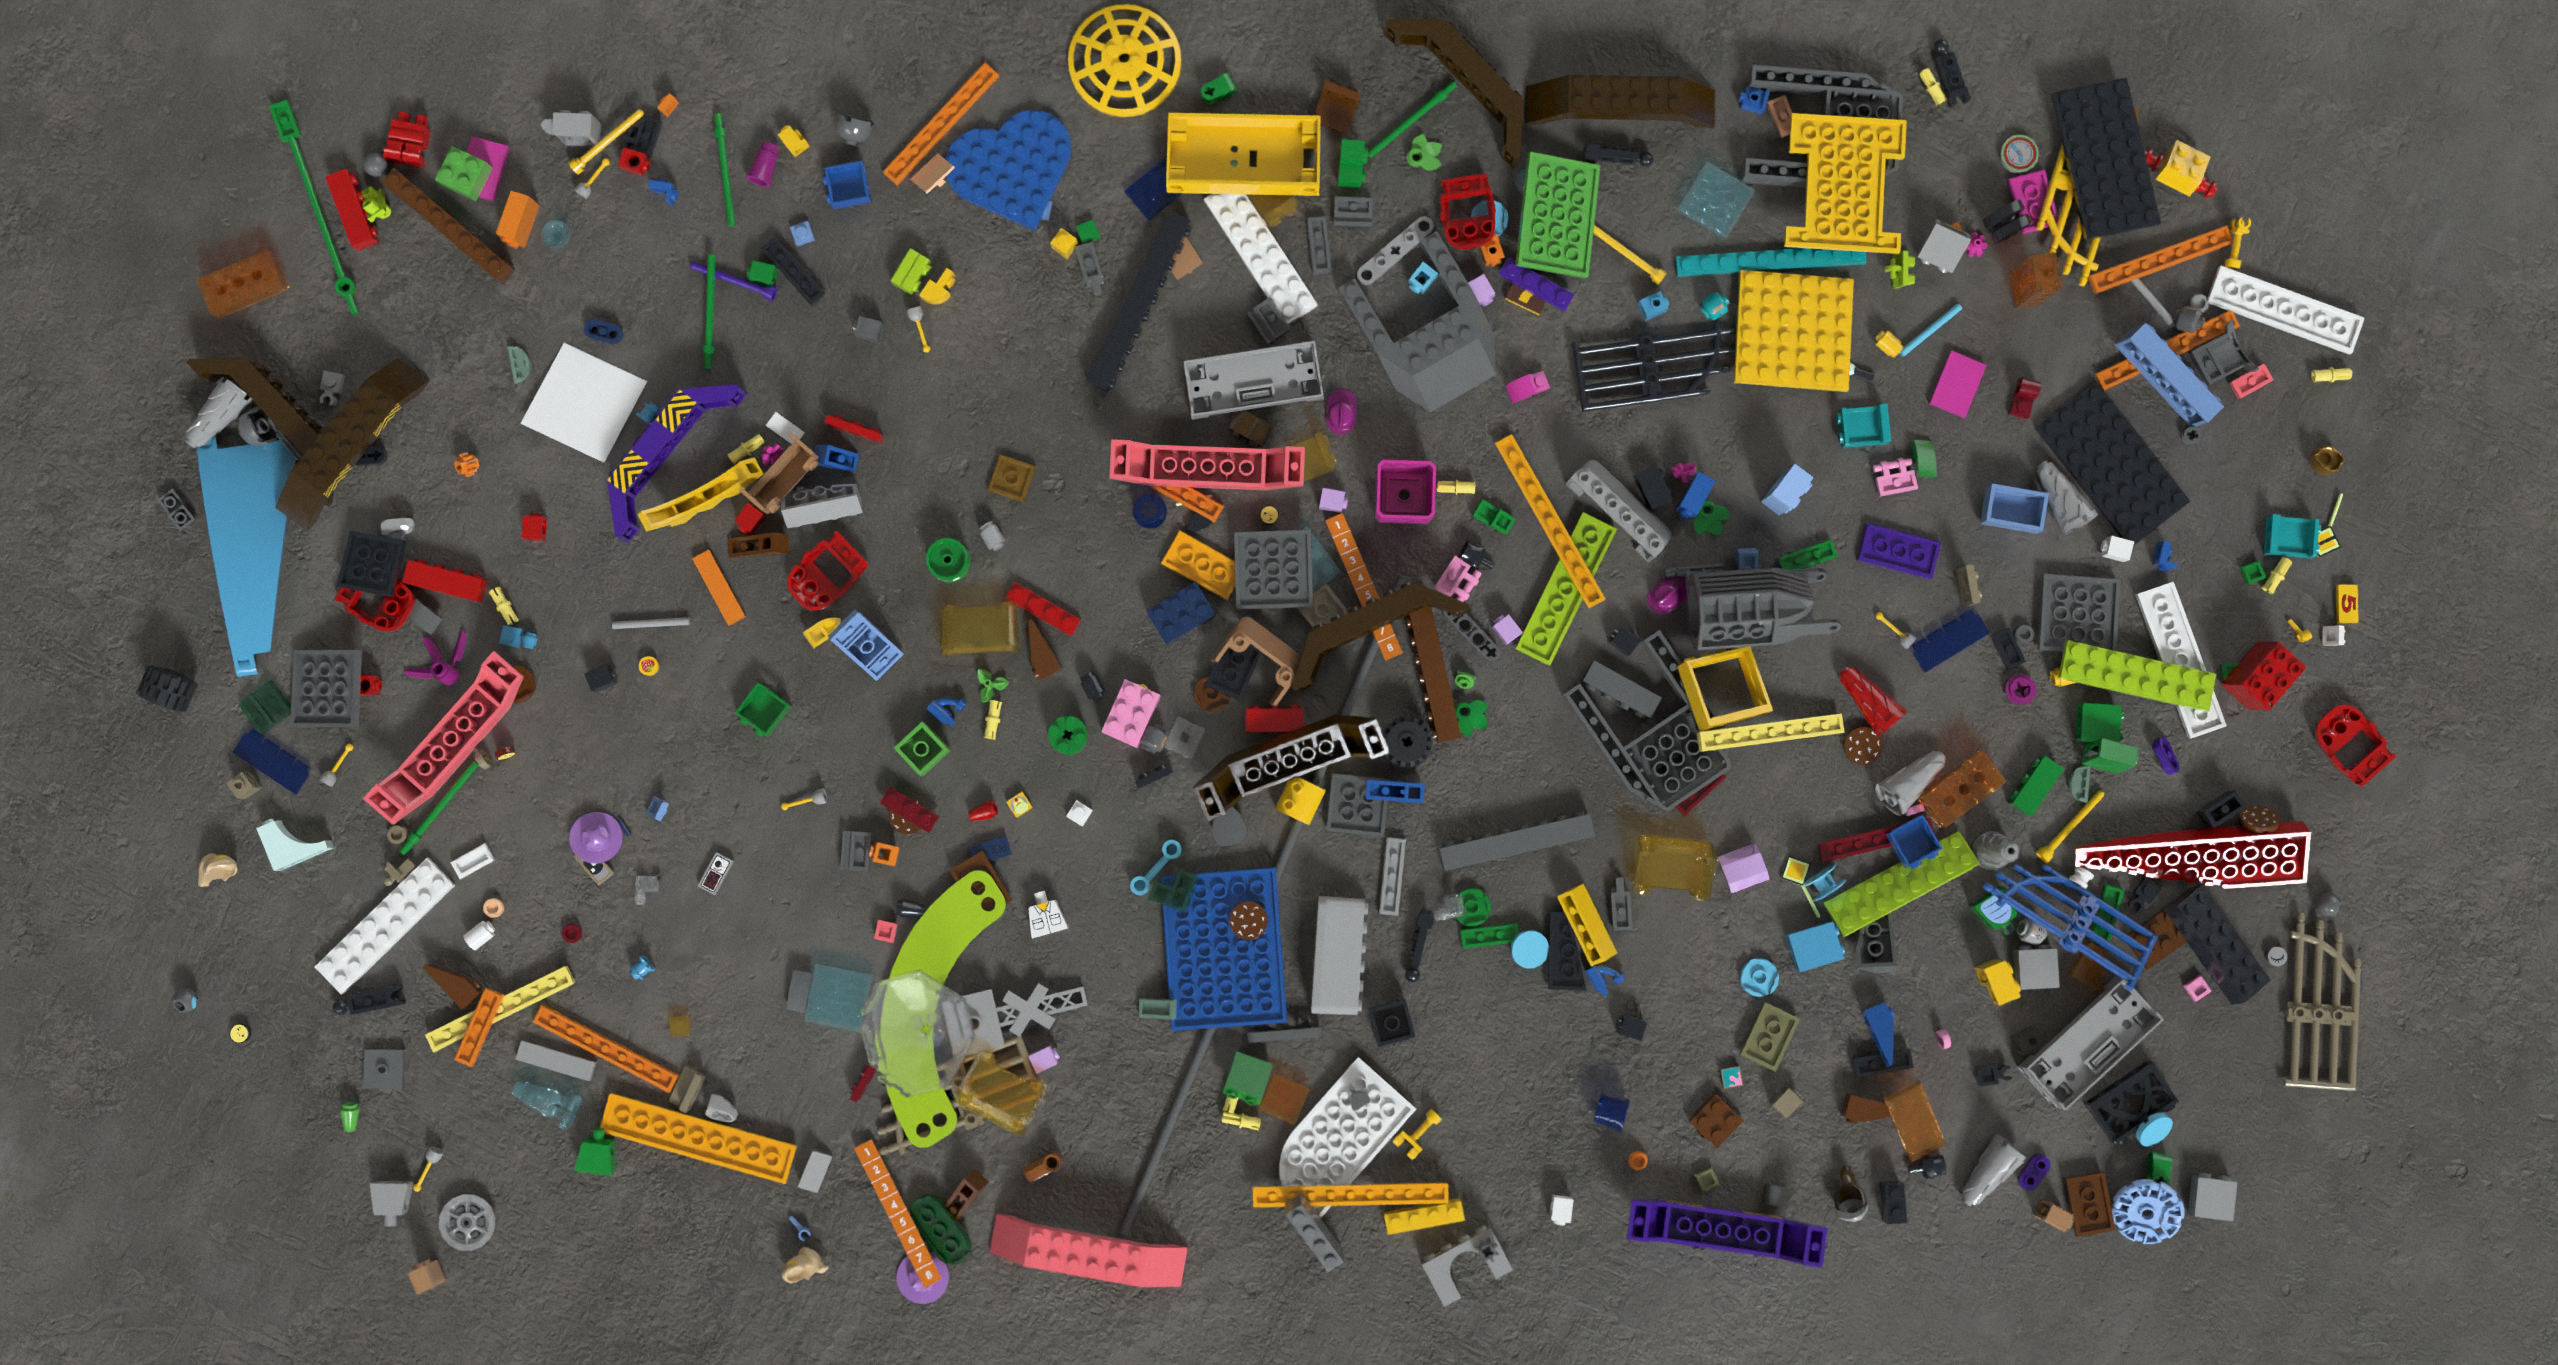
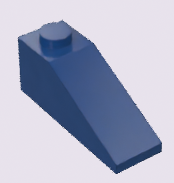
(1395, 791)
(1881, 1026)

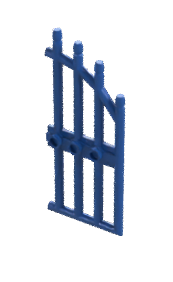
(2079, 922)

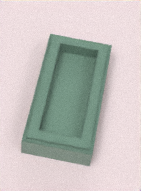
(1157, 1008)

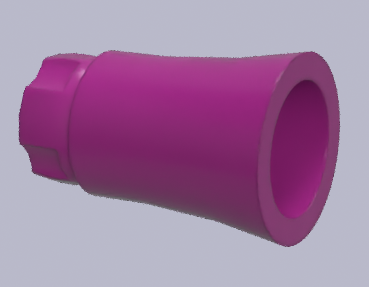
(763, 165)

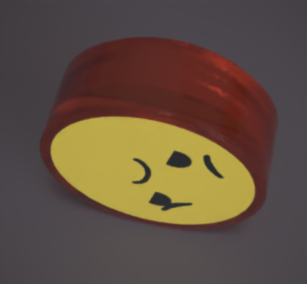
(505, 752)

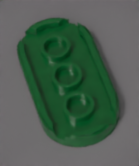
(940, 1229)

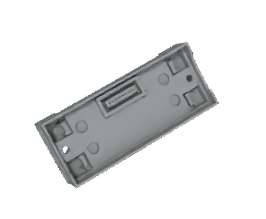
(1253, 379)
(2090, 1044)

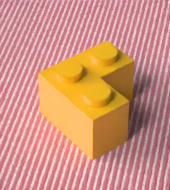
(1999, 981)

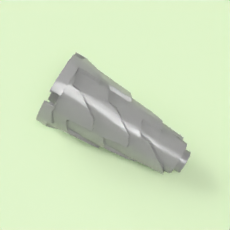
(220, 409)
(2066, 501)
(1909, 782)
(1994, 850)
(1994, 1166)

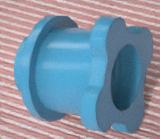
(649, 412)
(641, 968)

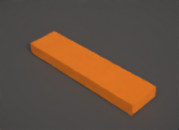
(1193, 500)
(719, 587)
(479, 1027)

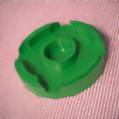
(1476, 907)

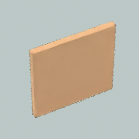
(932, 173)

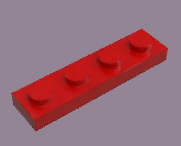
(1043, 609)

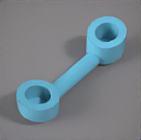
(1141, 885)

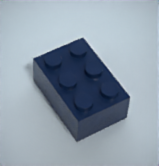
(1181, 613)

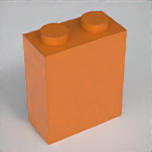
(517, 220)

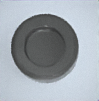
(2023, 634)

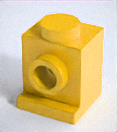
(793, 140)

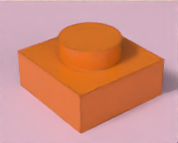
(667, 104)

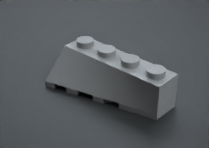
(820, 504)

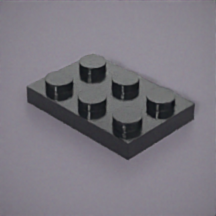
(1233, 672)

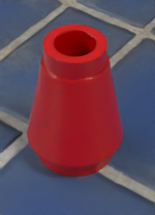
(984, 811)

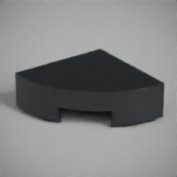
(1198, 523)

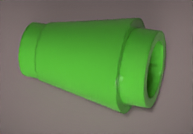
(349, 1115)

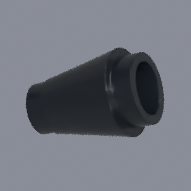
(909, 909)

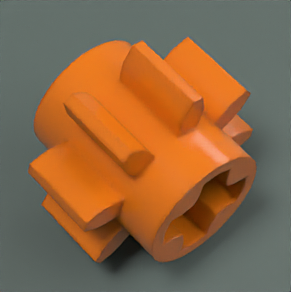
(466, 464)

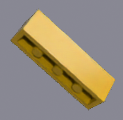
(1587, 924)
(1423, 1216)

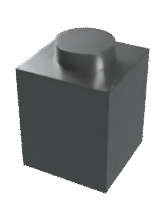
(868, 329)

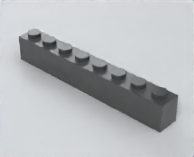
(1516, 842)

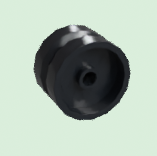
(2008, 222)

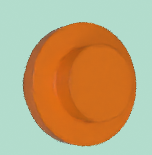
(1637, 1160)

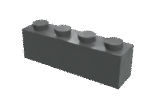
(1624, 691)
(1314, 1232)

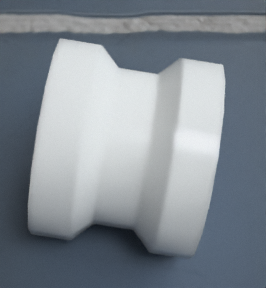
(2081, 877)

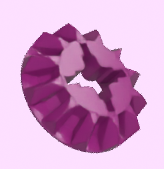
(2029, 692)

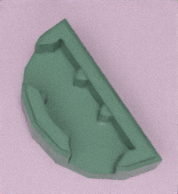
(519, 363)
(2079, 783)

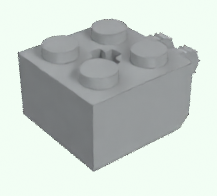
(574, 128)

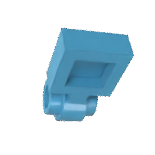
(514, 637)

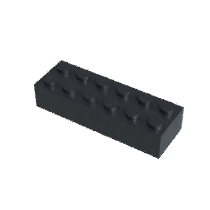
(2217, 945)

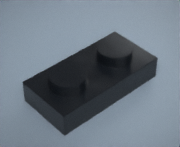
(2008, 648)
(1146, 779)

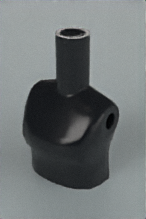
(1475, 555)
(1930, 1166)

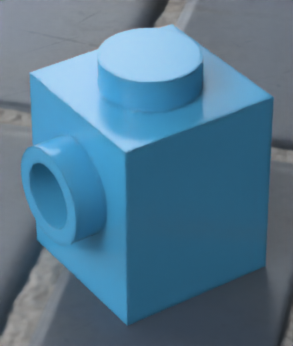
(1653, 305)

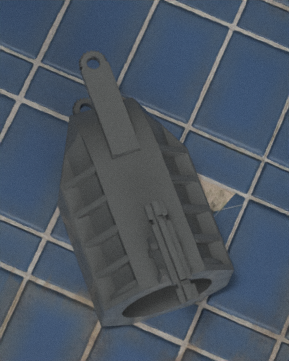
(1750, 605)

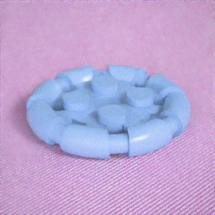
(2142, 1201)

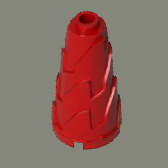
(1878, 707)

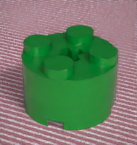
(1057, 733)

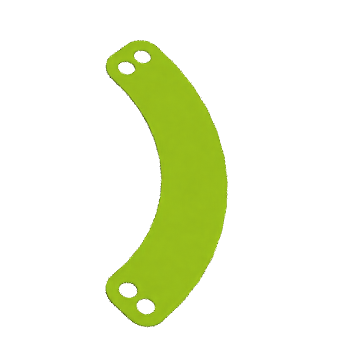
(933, 949)

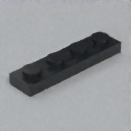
(793, 271)

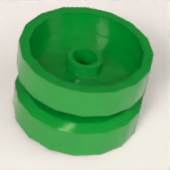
(939, 553)

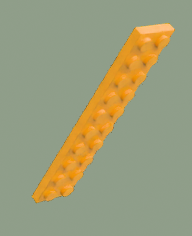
(698, 1138)

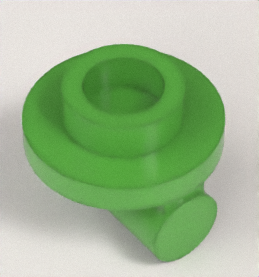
(1464, 680)

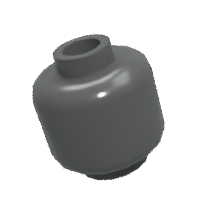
(2188, 319)
(1154, 739)

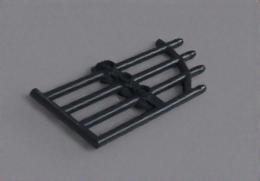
(1648, 367)

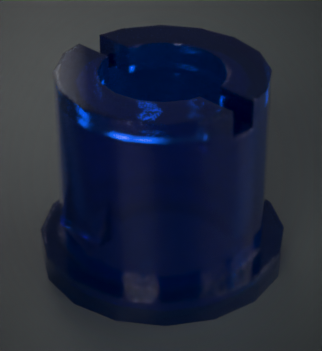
(1155, 520)
(1611, 1112)

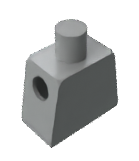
(390, 1199)

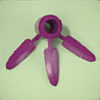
(440, 670)

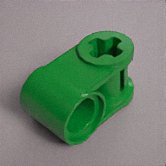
(1221, 88)
(2159, 1167)

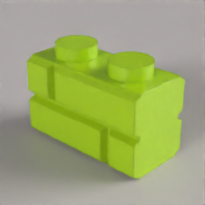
(911, 271)

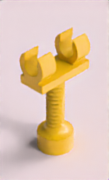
(2233, 261)
(1432, 1118)

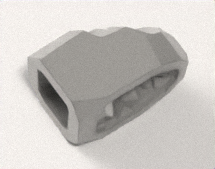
(396, 527)
(721, 1109)

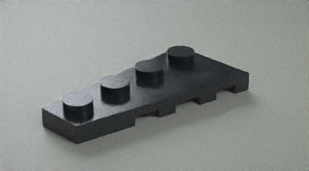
(1563, 956)

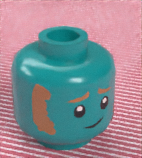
(1714, 305)

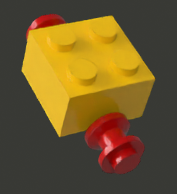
(2182, 169)

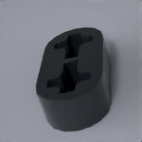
(370, 461)

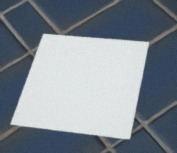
(583, 402)

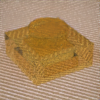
(680, 1026)

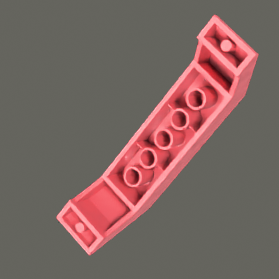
(1207, 466)
(449, 741)
(1087, 1254)

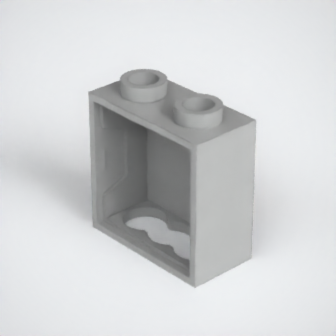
(1943, 246)
(2036, 967)
(2212, 1197)

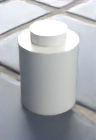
(479, 935)

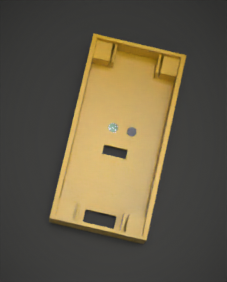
(1214, 150)

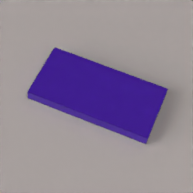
(1899, 551)

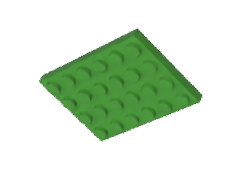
(1557, 215)

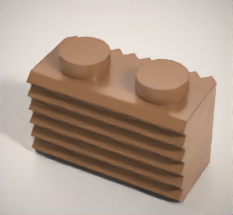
(2054, 1215)
(426, 1276)

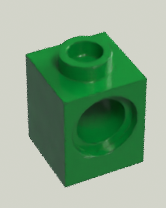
(762, 273)

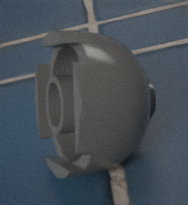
(853, 128)
(257, 427)

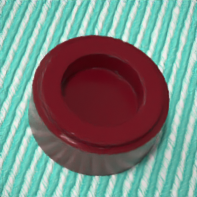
(572, 933)

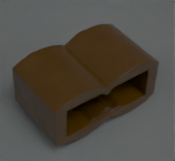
(1250, 428)

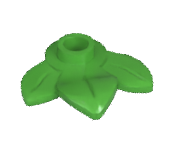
(1427, 153)

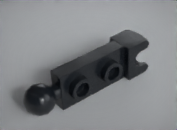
(1950, 74)
(1594, 153)
(1424, 922)
(369, 1001)

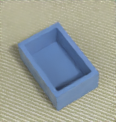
(2014, 508)

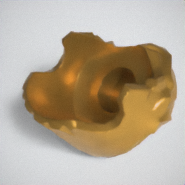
(2326, 460)

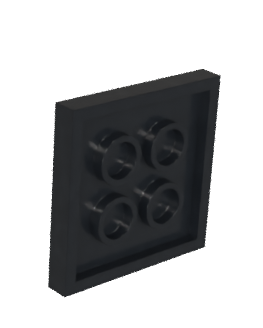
(371, 563)

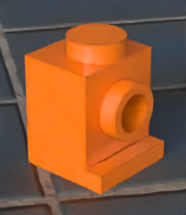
(1492, 259)
(890, 853)

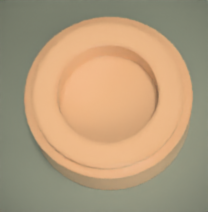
(493, 907)

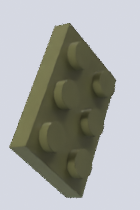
(1769, 1036)

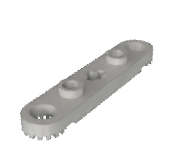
(1405, 242)

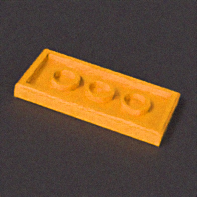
(1201, 565)

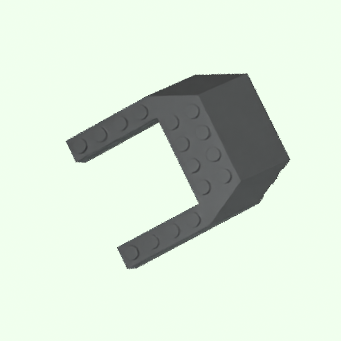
(1841, 95)
(1444, 355)
(1666, 759)

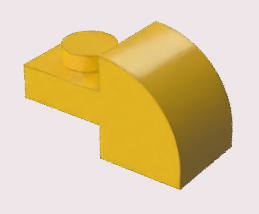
(936, 292)

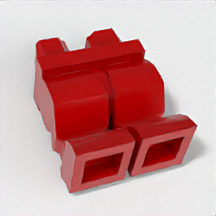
(409, 135)

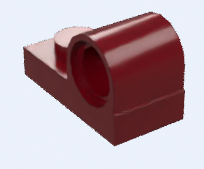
(2024, 396)

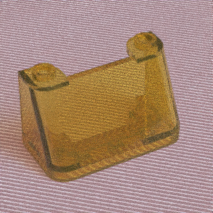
(979, 629)
(1674, 865)
(1000, 1094)

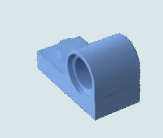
(1746, 558)

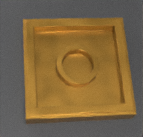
(1011, 478)

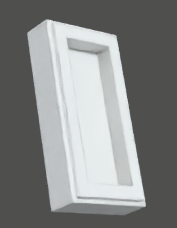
(472, 861)

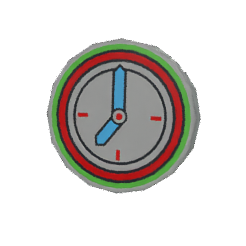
(2019, 154)

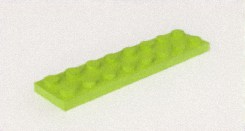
(1560, 597)
(2137, 676)
(1899, 886)

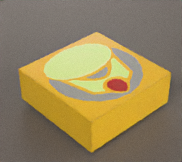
(1019, 804)

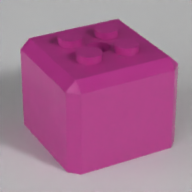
(1412, 476)

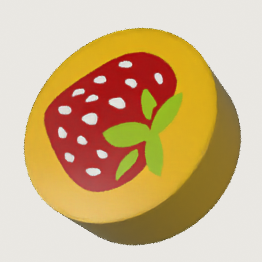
(648, 666)

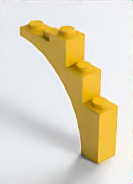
(703, 498)

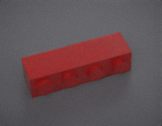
(350, 209)
(445, 581)

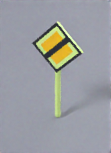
(2327, 537)

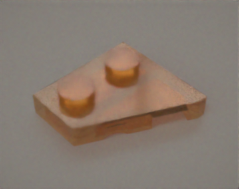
(2088, 970)

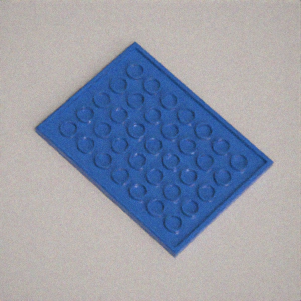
(1212, 970)

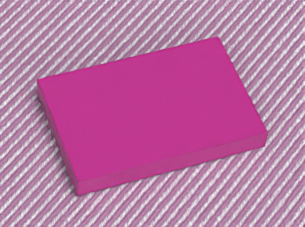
(495, 155)
(2032, 191)
(1957, 384)

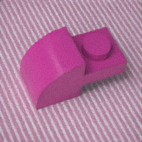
(1527, 386)

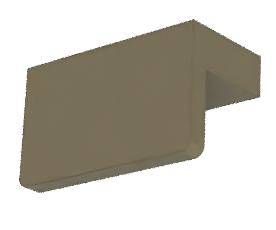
(687, 1089)

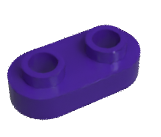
(2166, 755)
(2032, 1170)

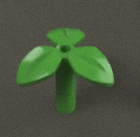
(985, 678)

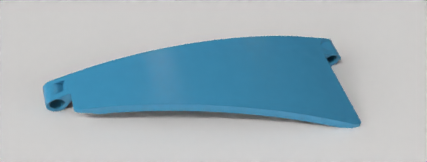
(246, 539)

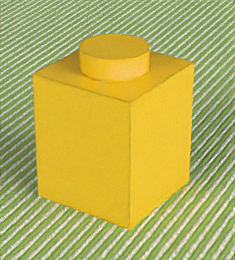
(1064, 243)

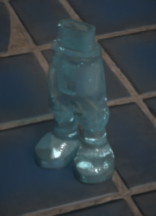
(543, 1101)

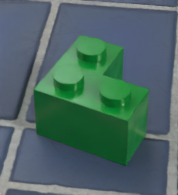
(1352, 158)

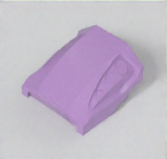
(1743, 867)

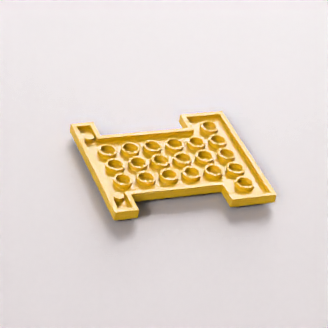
(1845, 181)

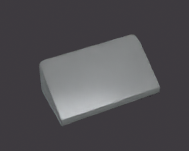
(815, 1171)

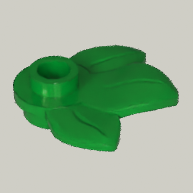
(1710, 521)
(1473, 718)

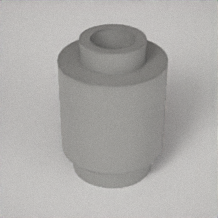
(992, 536)

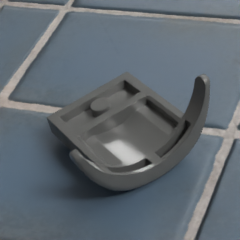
(2221, 357)

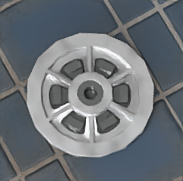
(467, 1222)

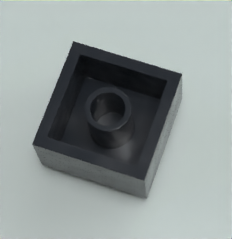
(1391, 1022)

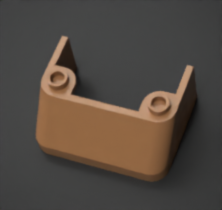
(782, 476)
(1249, 631)

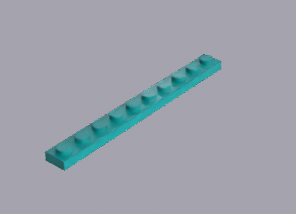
(1766, 261)

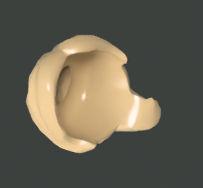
(215, 867)
(803, 1266)

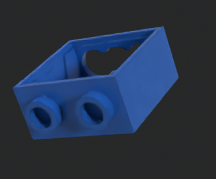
(847, 185)
(1694, 496)
(1914, 842)

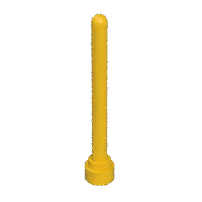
(579, 163)
(1656, 274)
(2045, 853)

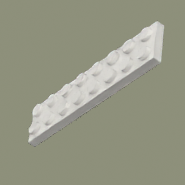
(1261, 254)
(2285, 310)
(2177, 646)
(384, 926)

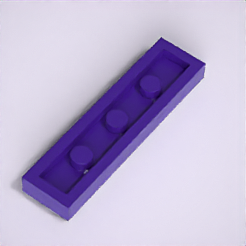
(1536, 285)

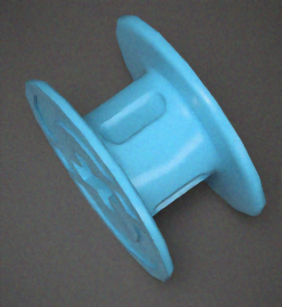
(1824, 882)

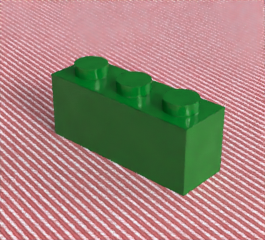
(2035, 785)

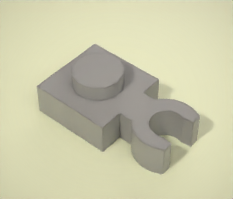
(331, 384)

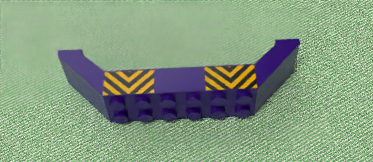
(656, 446)
(1727, 1230)

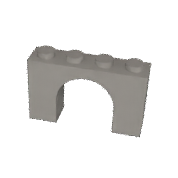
(1438, 1265)

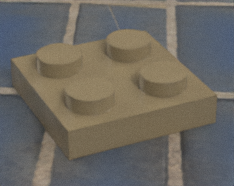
(1967, 582)

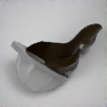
(1850, 1199)

